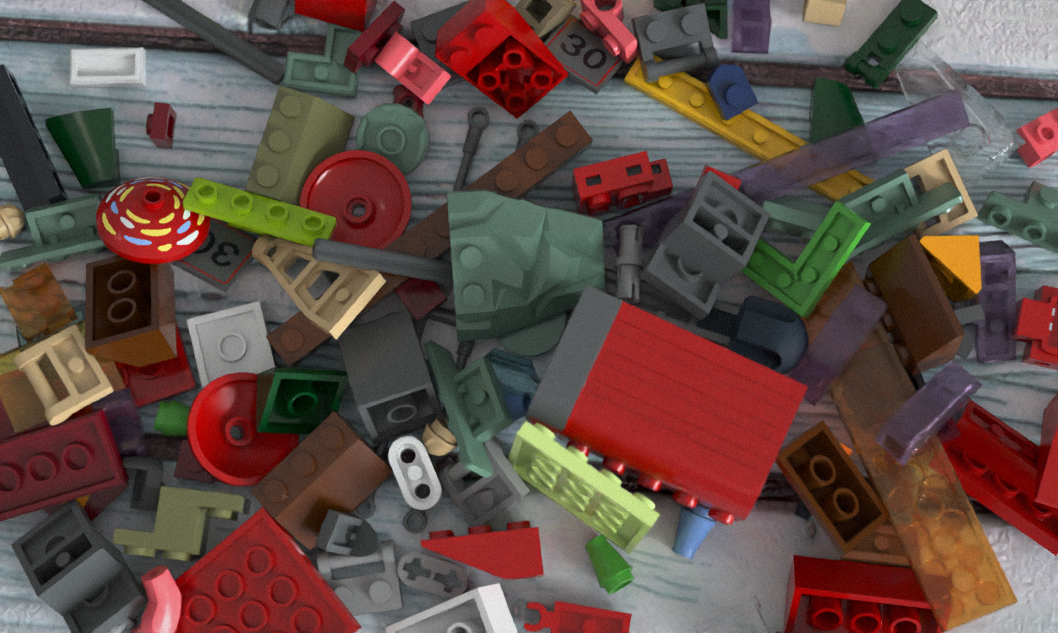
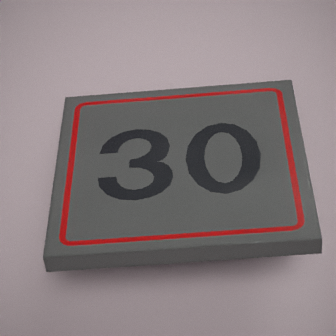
(583, 54)
(221, 256)

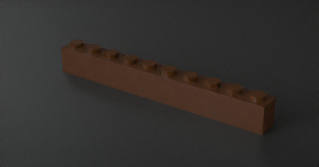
(431, 237)

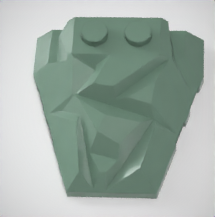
(518, 261)

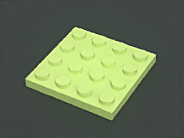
(580, 488)

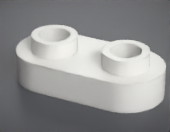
(414, 474)

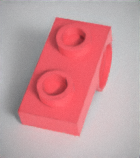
(609, 25)
(412, 68)
(1040, 138)

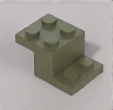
(182, 523)

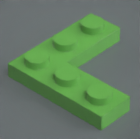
(806, 280)

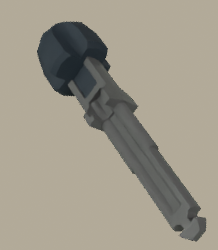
(756, 331)

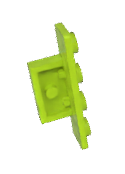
(258, 213)

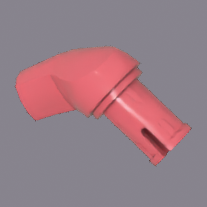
(163, 602)

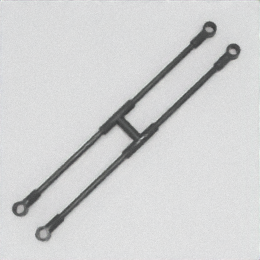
(445, 315)

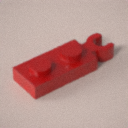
(579, 619)

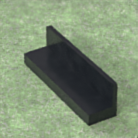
(24, 149)

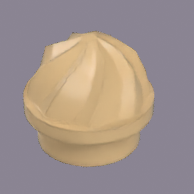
(11, 221)
(438, 438)

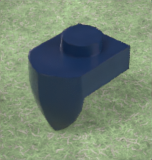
(730, 90)

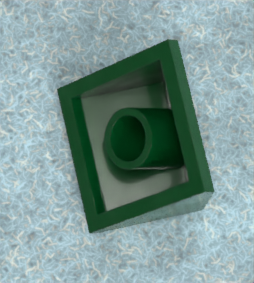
(297, 399)

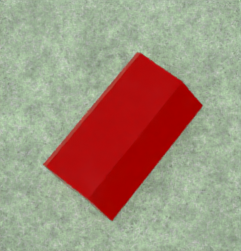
(1001, 473)

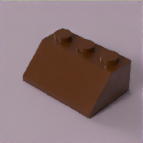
(917, 309)
(130, 311)
(324, 472)
(831, 487)

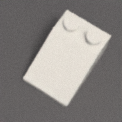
(472, 612)

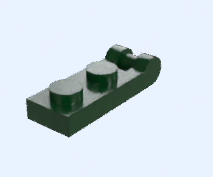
(891, 41)

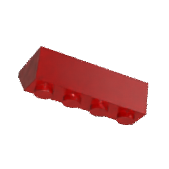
(854, 599)

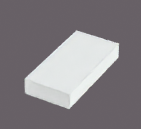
(107, 67)

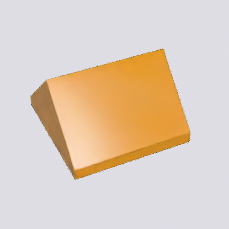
(955, 264)

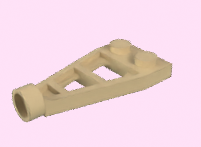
(340, 301)

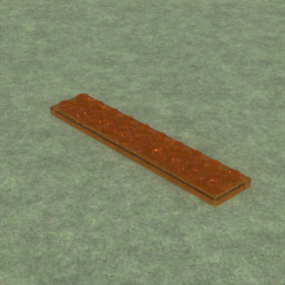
(925, 495)

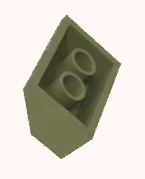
(295, 141)

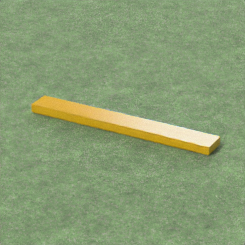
(745, 131)

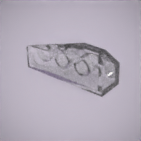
(975, 148)

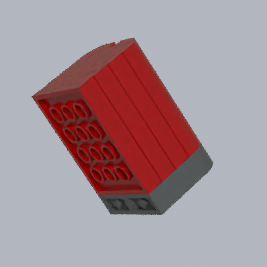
(665, 406)

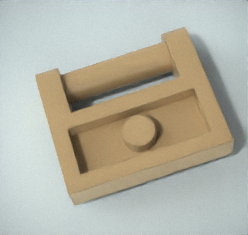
(932, 173)
(75, 367)

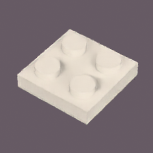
(231, 342)

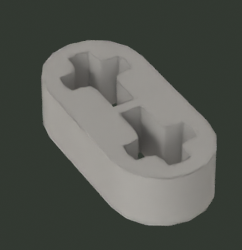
(436, 566)

